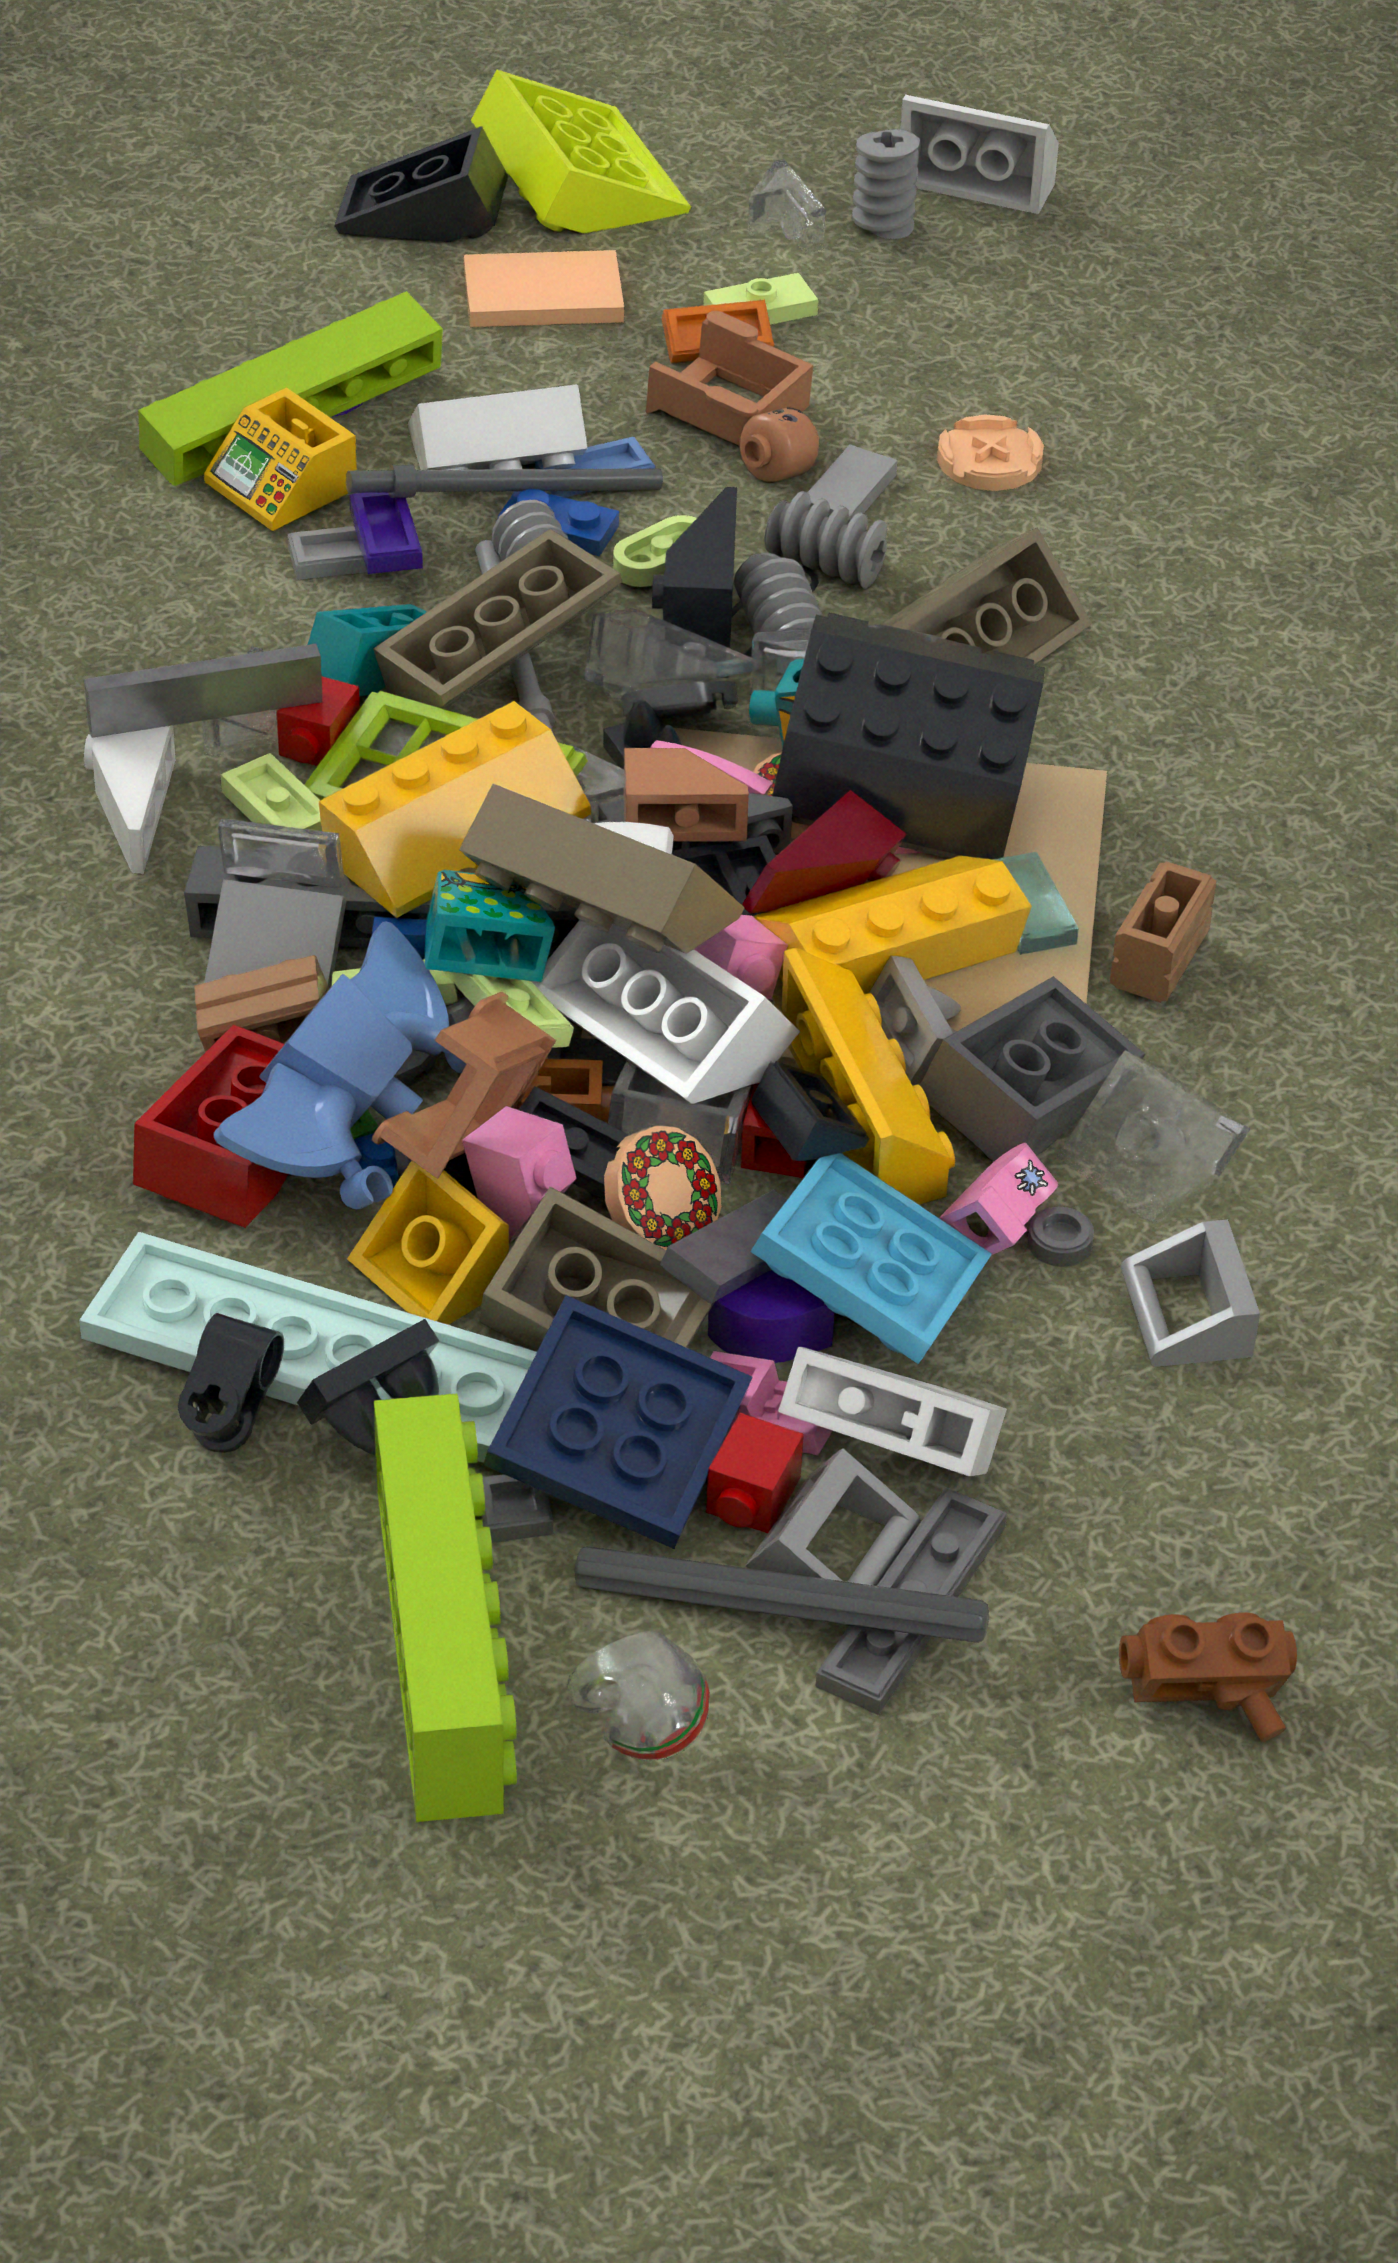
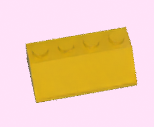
(417, 811)
(935, 914)
(867, 1071)

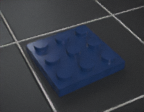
(618, 1421)

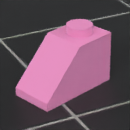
(515, 1163)

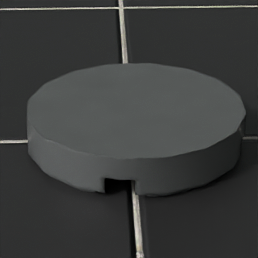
(684, 699)

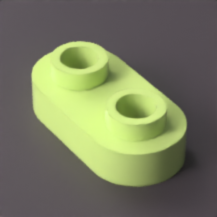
(645, 551)

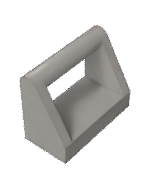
(1214, 1256)
(853, 1487)

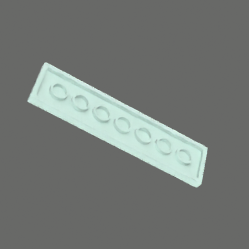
(169, 1292)

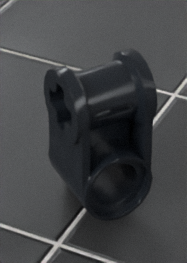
(231, 1370)

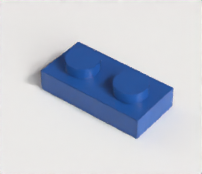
(582, 521)

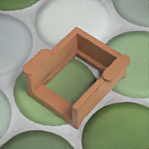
(733, 353)
(501, 1062)

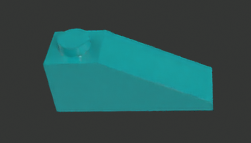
(348, 641)

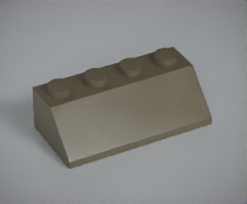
(1002, 602)
(494, 621)
(597, 873)

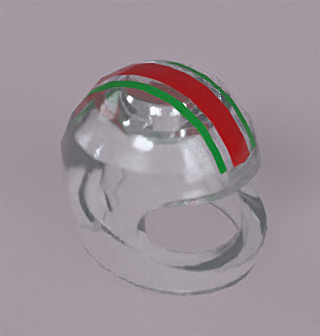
(656, 1699)

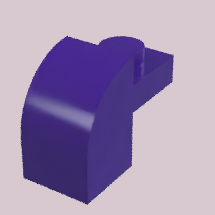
(770, 1319)

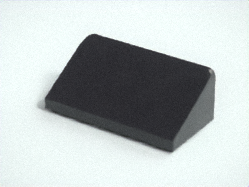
(806, 1113)

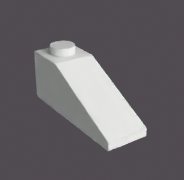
(132, 784)
(893, 1411)

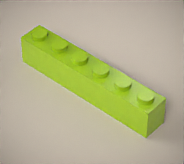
(327, 368)

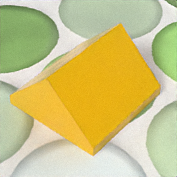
(432, 1246)

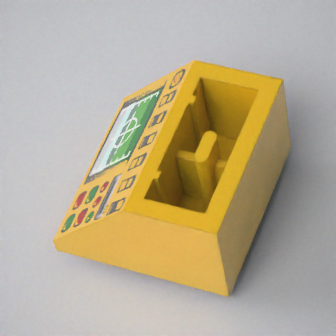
(282, 460)

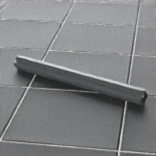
(782, 1594)

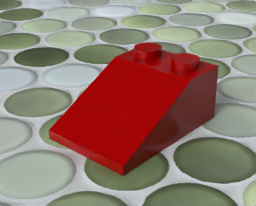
(176, 1134)

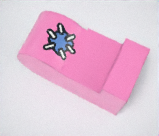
(1003, 1198)

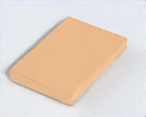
(543, 288)

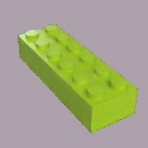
(444, 1609)

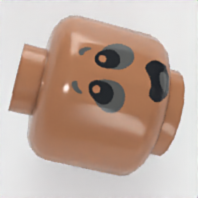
(782, 445)

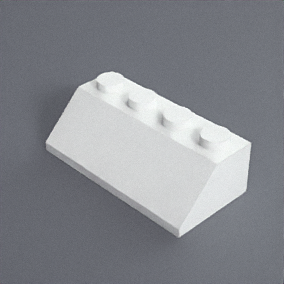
(666, 1011)

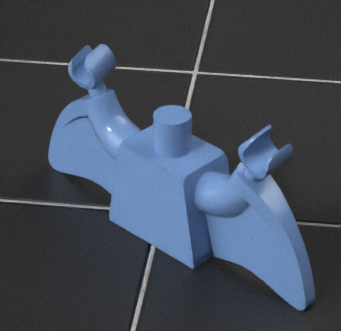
(340, 1067)

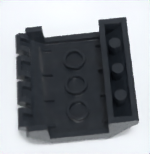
(914, 731)

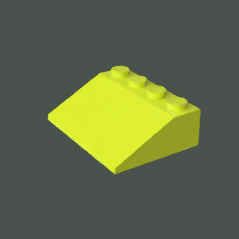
(574, 157)

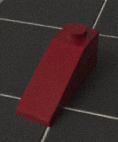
(836, 852)

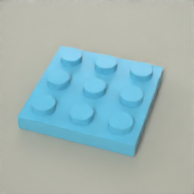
(871, 1254)

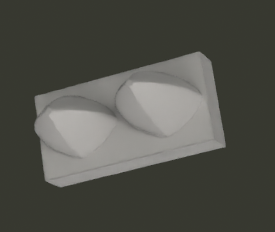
(913, 1014)

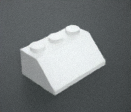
(982, 154)
(500, 430)

